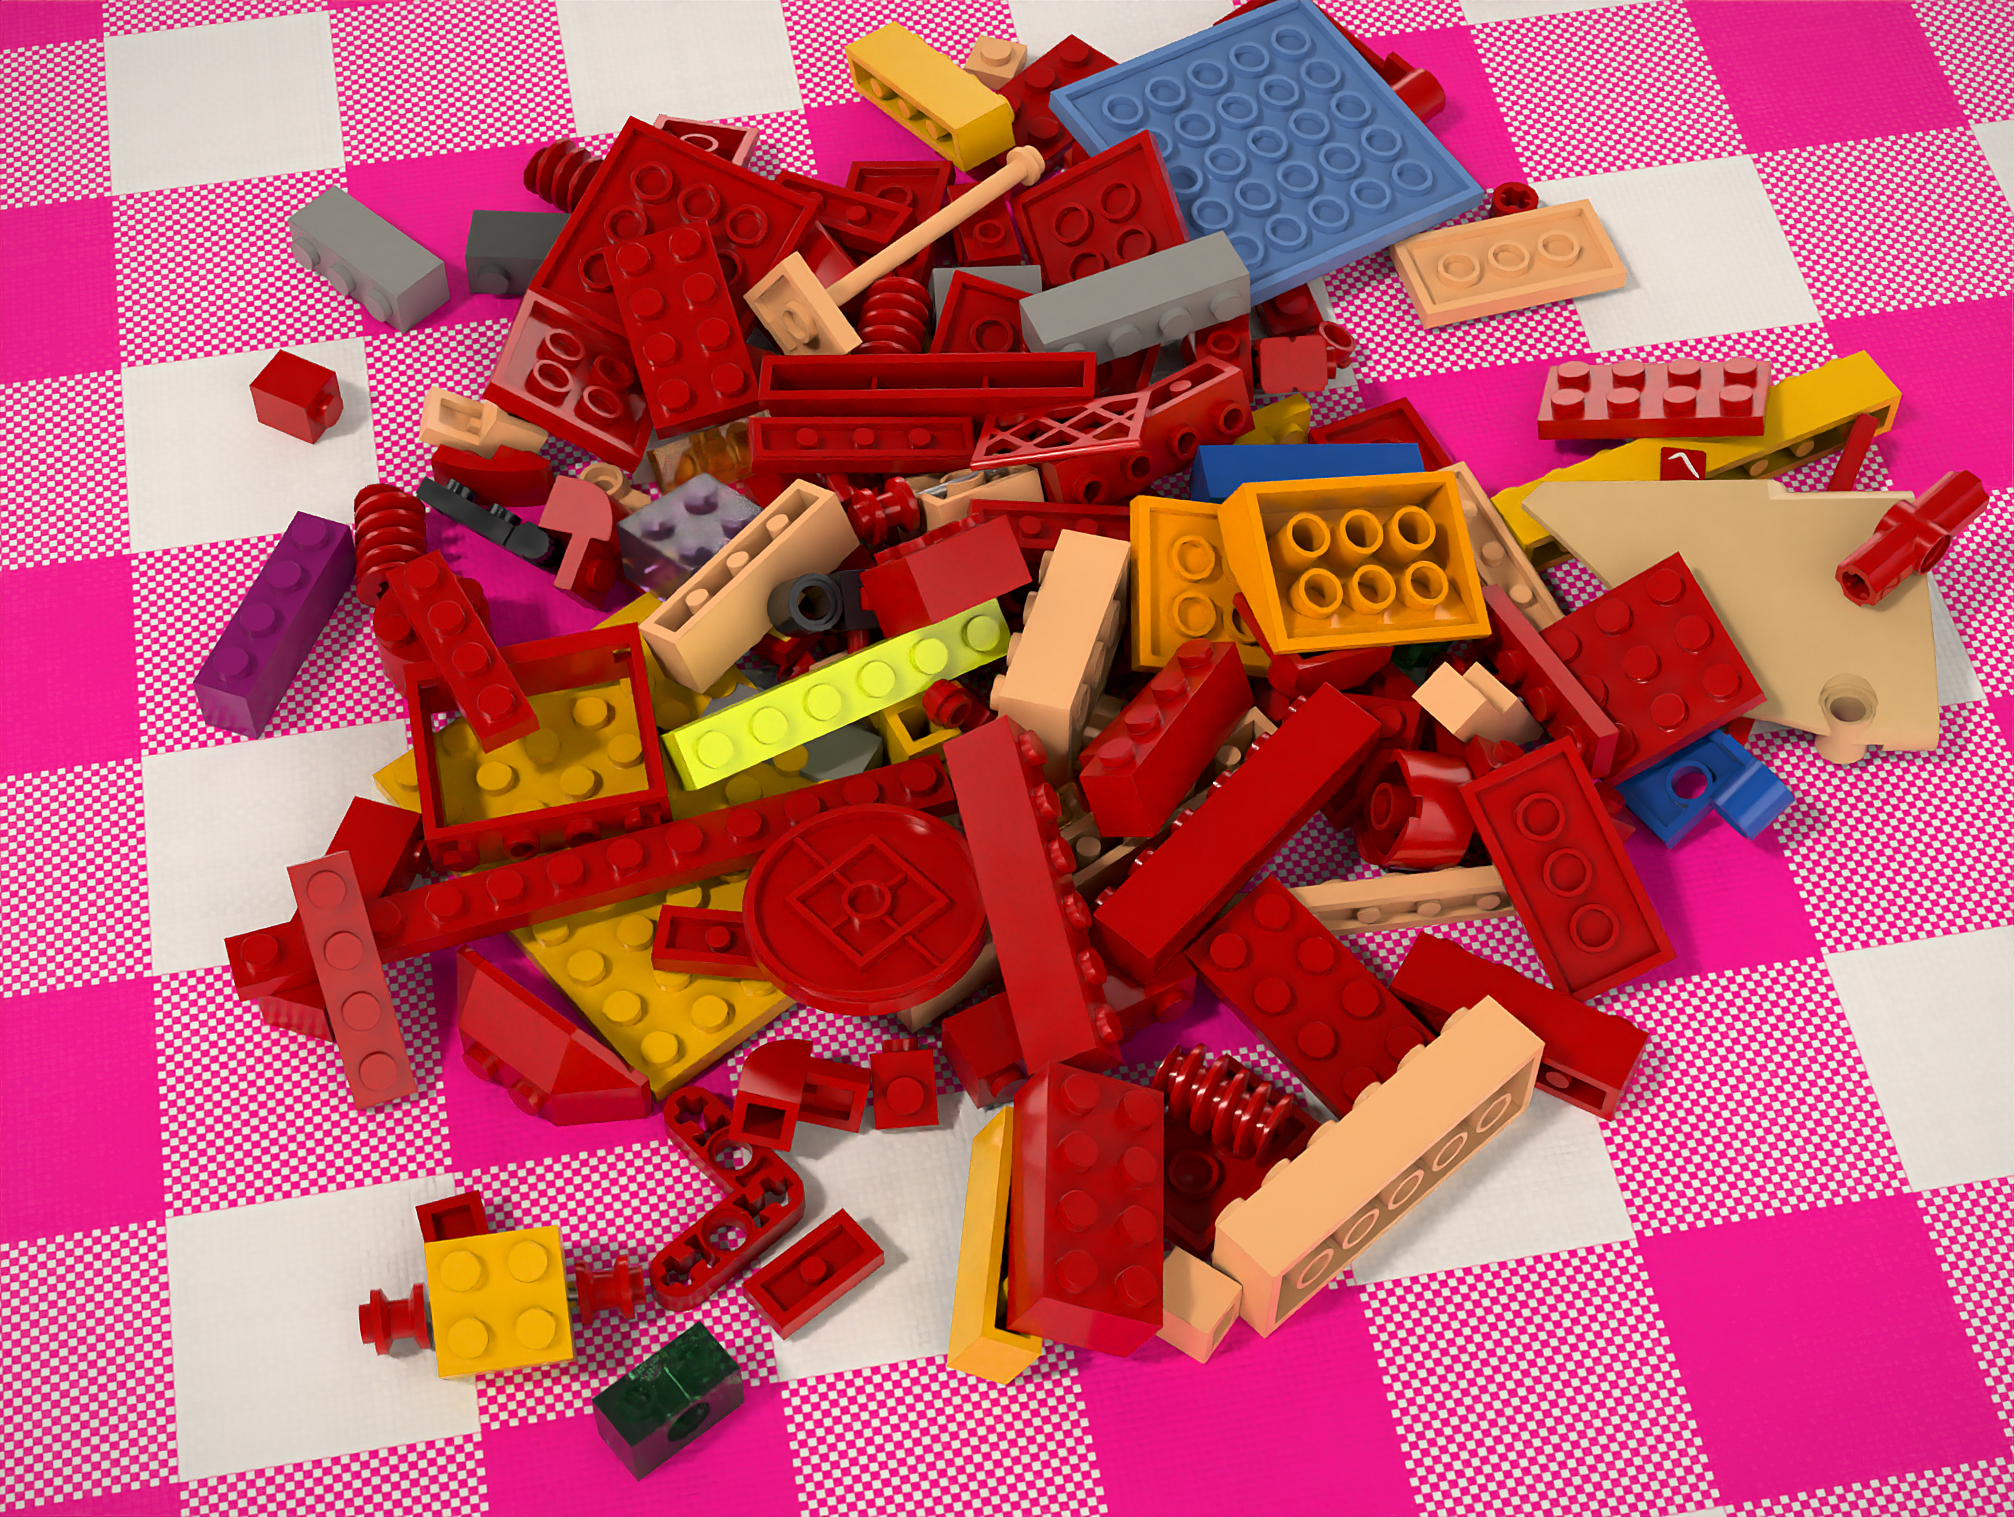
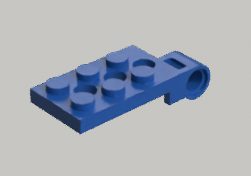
(1736, 788)

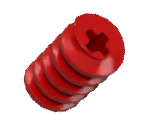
(561, 173)
(893, 317)
(386, 535)
(1221, 1103)

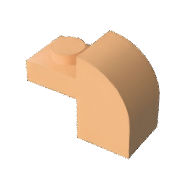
(475, 425)

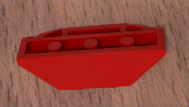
(540, 1053)

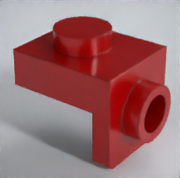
(903, 1085)

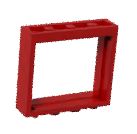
(540, 669)

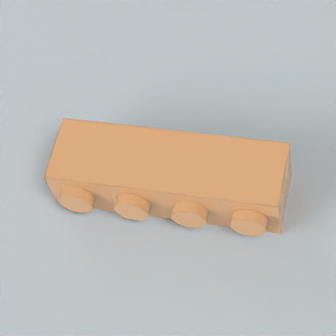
(725, 603)

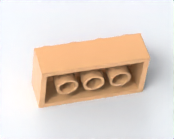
(1066, 646)

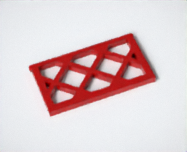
(1042, 417)

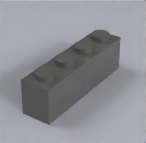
(509, 248)

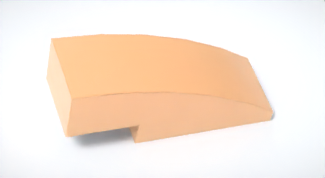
(1477, 706)

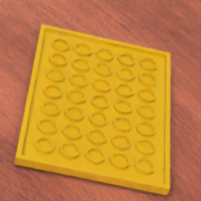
(602, 957)

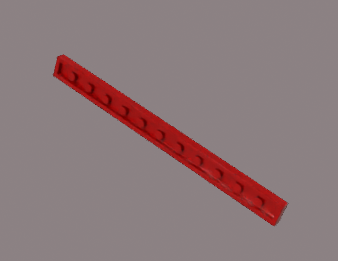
(583, 876)

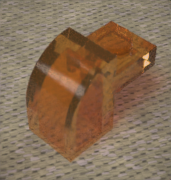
(716, 451)

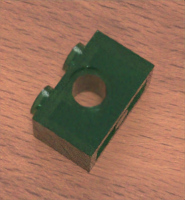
(668, 1400)

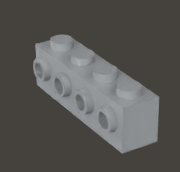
(1140, 301)

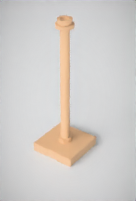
(807, 316)

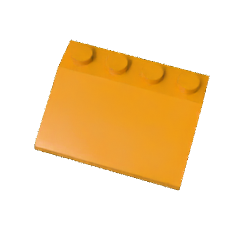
(1355, 561)

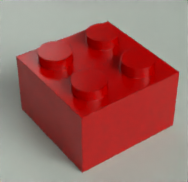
(944, 573)

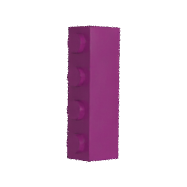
(276, 625)

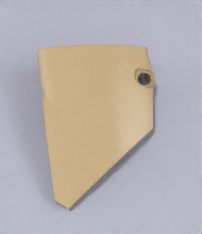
(1771, 579)

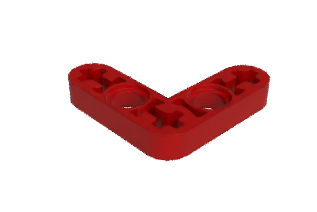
(744, 1190)

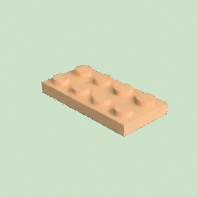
(1507, 263)

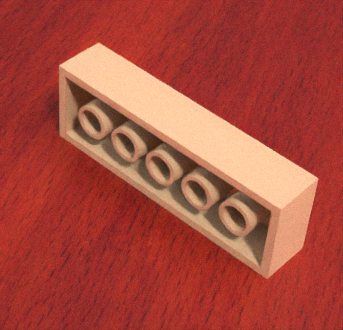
(1376, 1162)

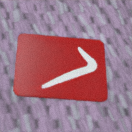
(1682, 464)

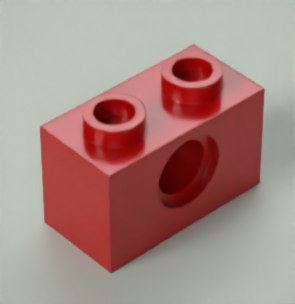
(985, 236)

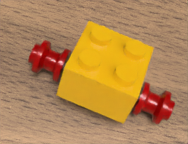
(500, 1303)

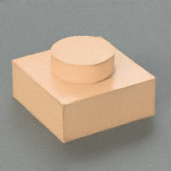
(996, 61)

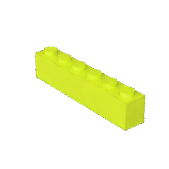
(833, 696)

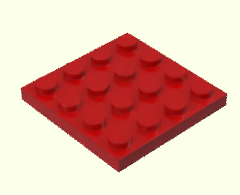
(659, 184)

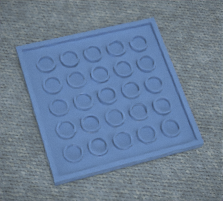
(1277, 143)

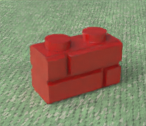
(1292, 364)

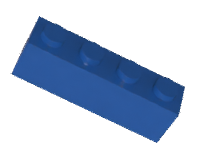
(1223, 468)

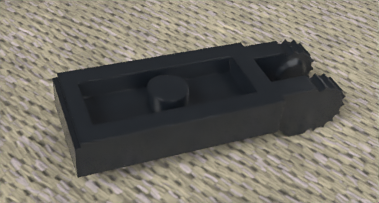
(495, 525)

